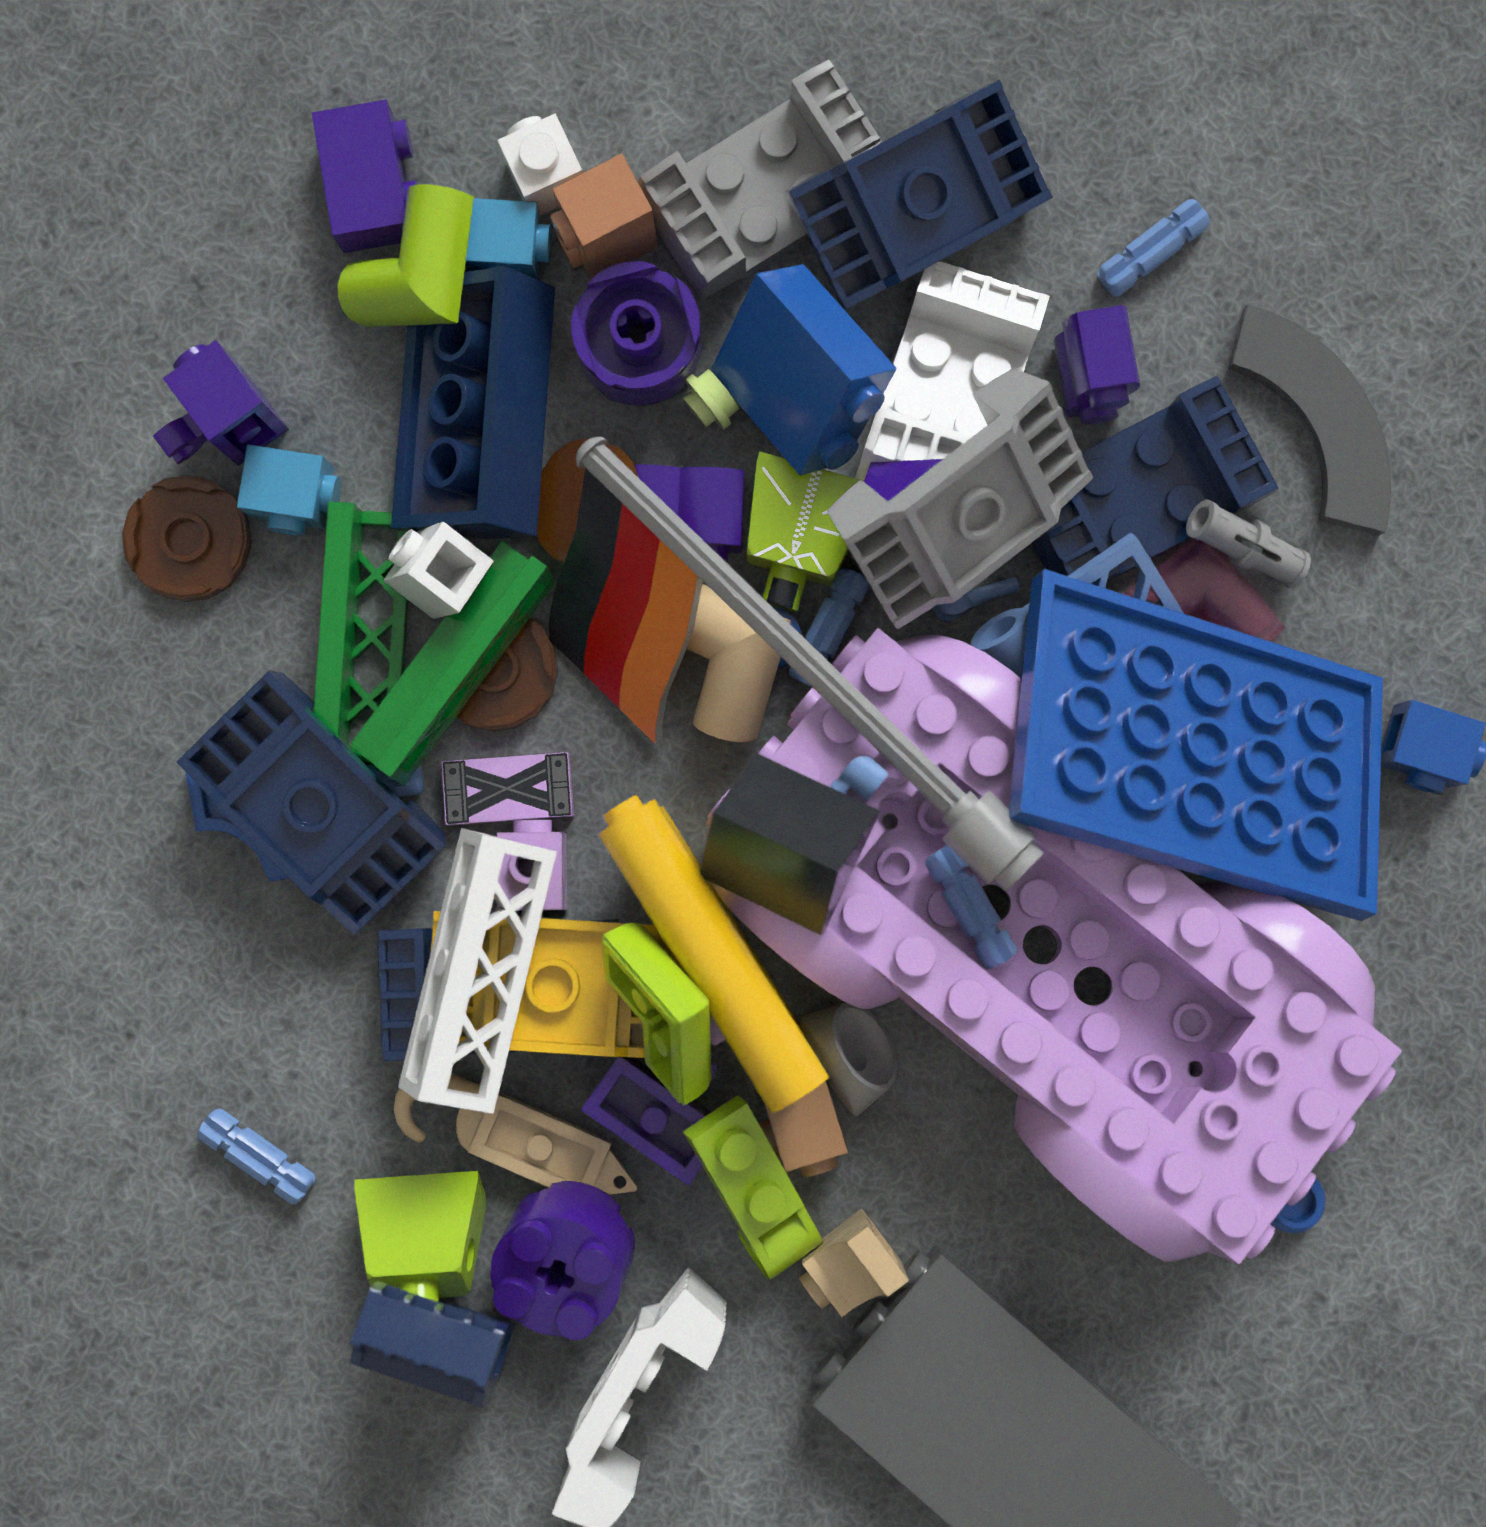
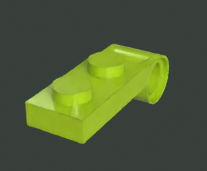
(753, 1187)

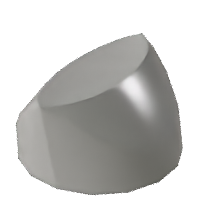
(853, 1053)

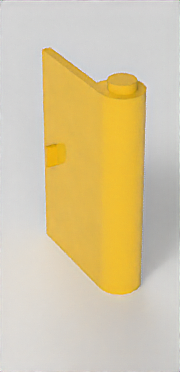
(712, 951)

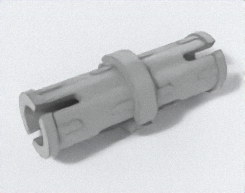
(1219, 529)

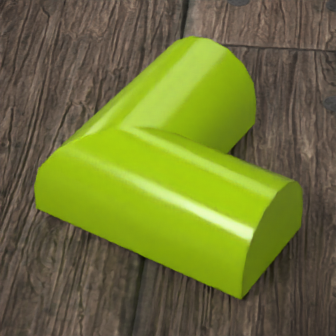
(427, 276)
(667, 1004)

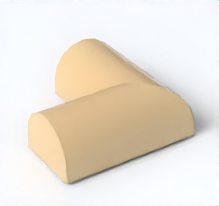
(737, 671)

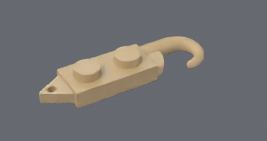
(527, 1141)

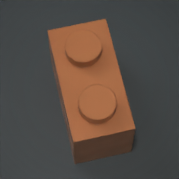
(603, 217)

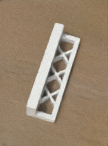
(453, 966)

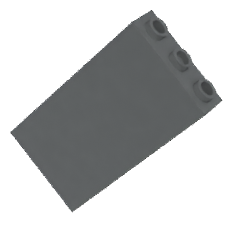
(997, 1419)

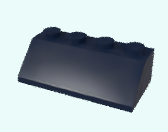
(477, 411)

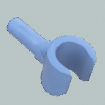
(951, 611)
(861, 776)

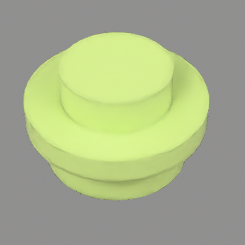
(710, 400)

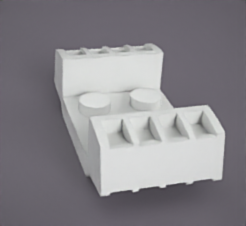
(954, 343)
(600, 1474)

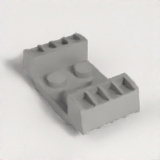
(730, 204)
(970, 506)

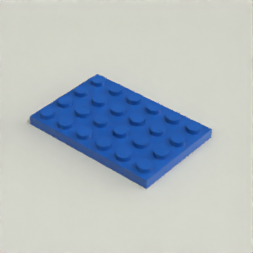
(1198, 747)

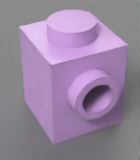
(516, 871)

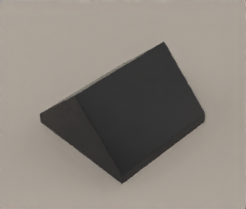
(786, 842)

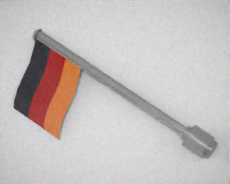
(631, 610)

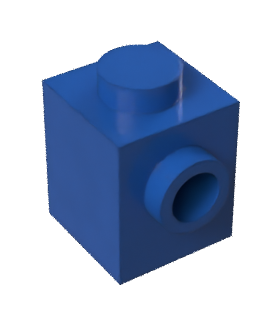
(1433, 746)

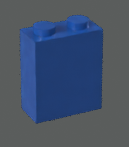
(802, 369)

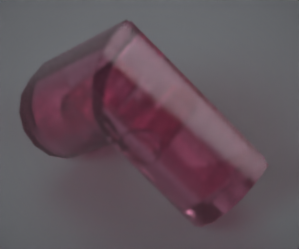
(1215, 591)

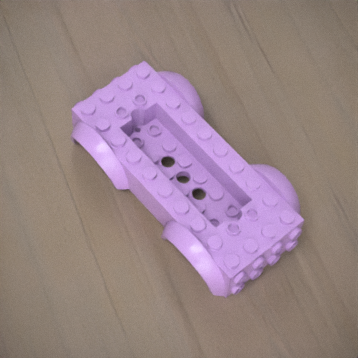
(1229, 1014)

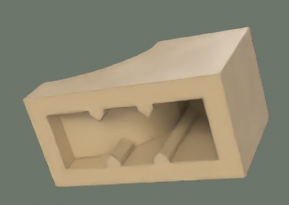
(852, 1266)

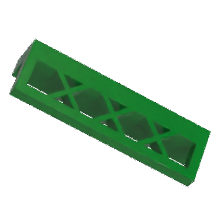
(340, 619)
(453, 665)

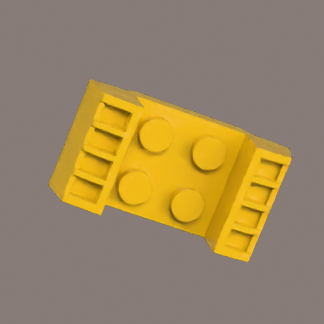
(565, 995)

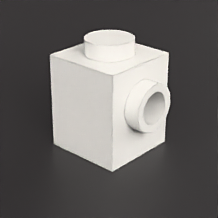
(539, 159)
(436, 569)

